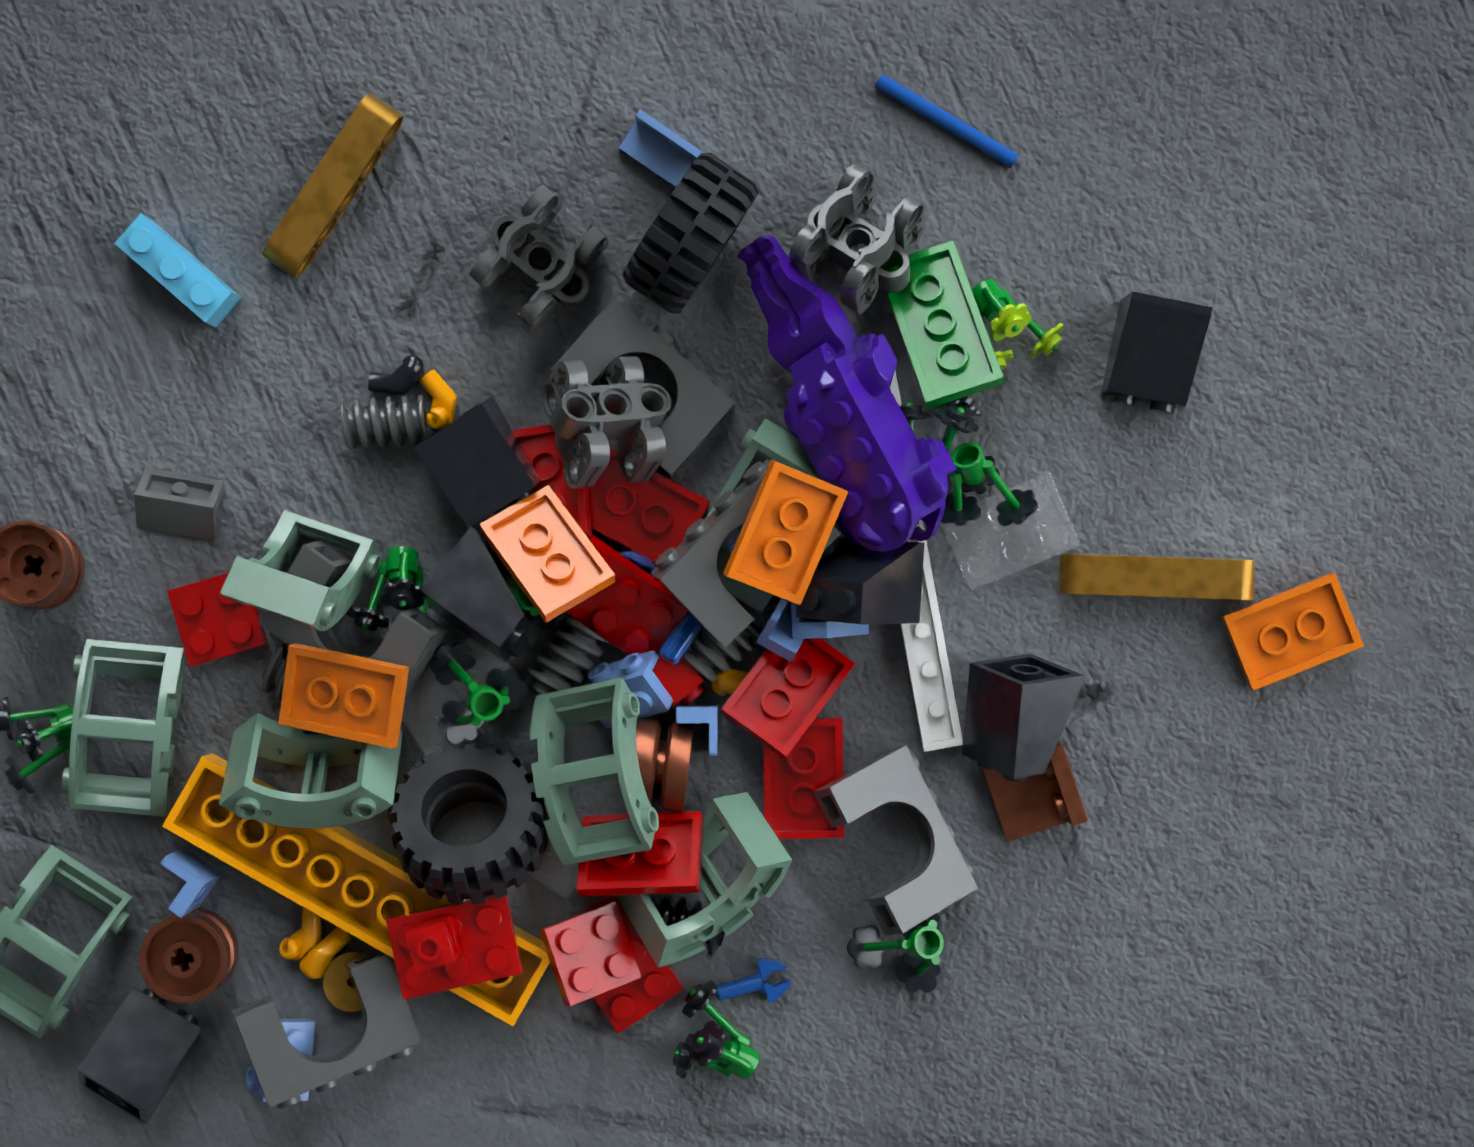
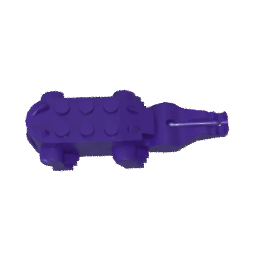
(846, 408)

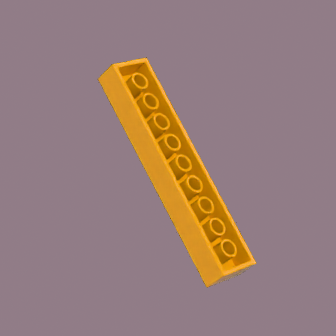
(333, 878)

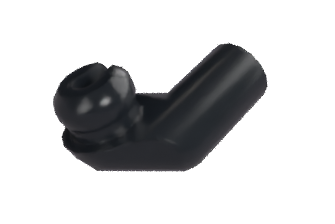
(401, 380)

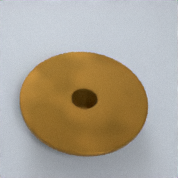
(338, 984)

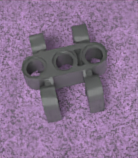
(846, 209)
(537, 215)
(591, 415)

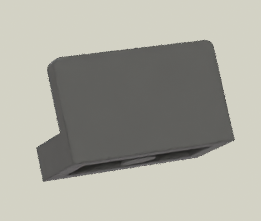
(178, 504)

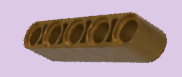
(333, 185)
(1156, 576)

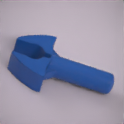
(756, 983)

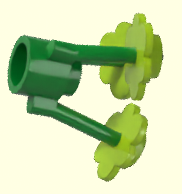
(1010, 319)

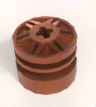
(20, 548)

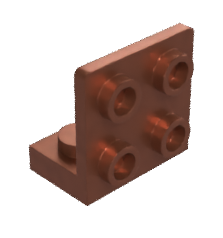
(1039, 801)

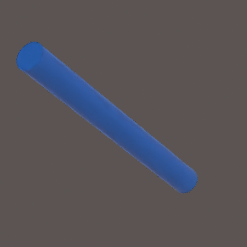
(946, 121)

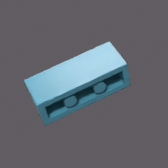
(177, 270)

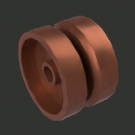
(667, 764)
(170, 970)

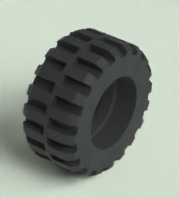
(690, 232)
(457, 779)

